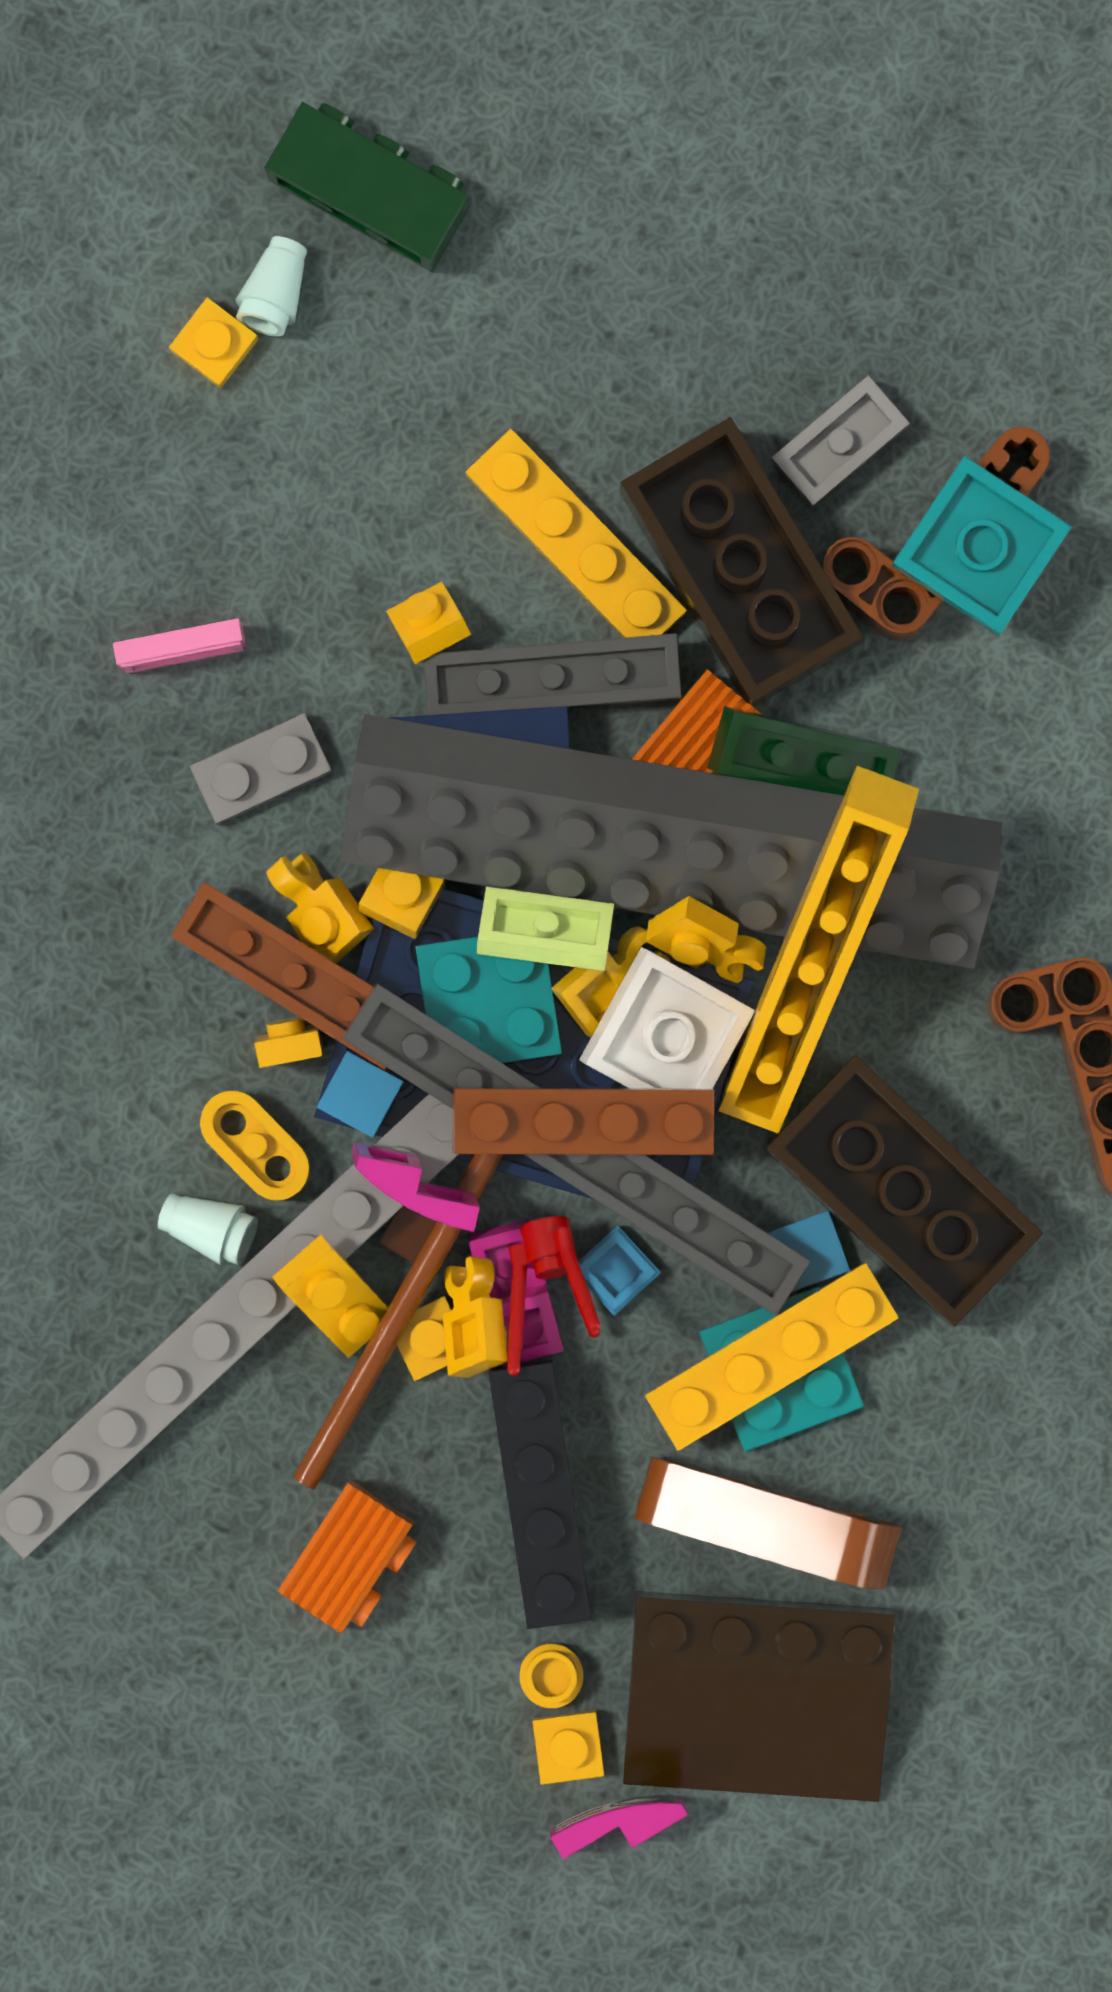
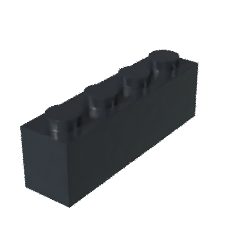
(540, 1495)

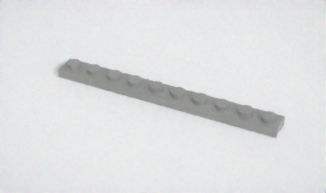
(208, 1341)

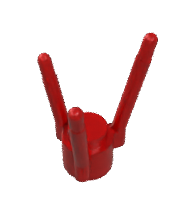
(552, 1253)

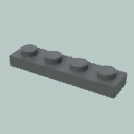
(555, 675)

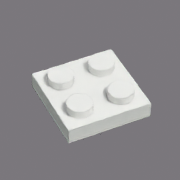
(666, 1029)

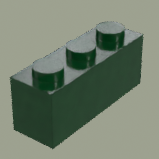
(368, 184)

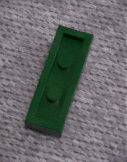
(794, 753)

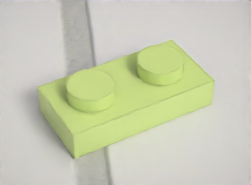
(545, 928)

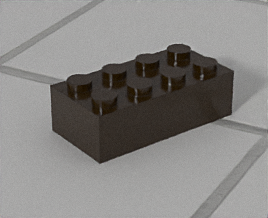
(740, 563)
(903, 1191)

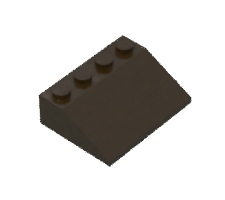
(758, 1696)

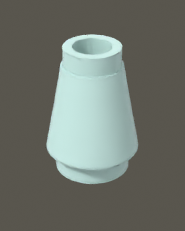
(273, 289)
(210, 1227)

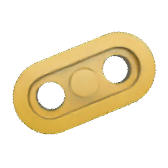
(255, 1145)

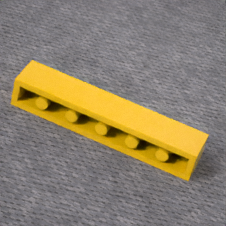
(819, 948)

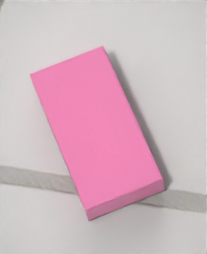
(180, 646)

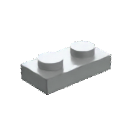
(840, 442)
(260, 769)

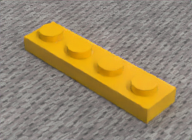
(574, 539)
(771, 1356)

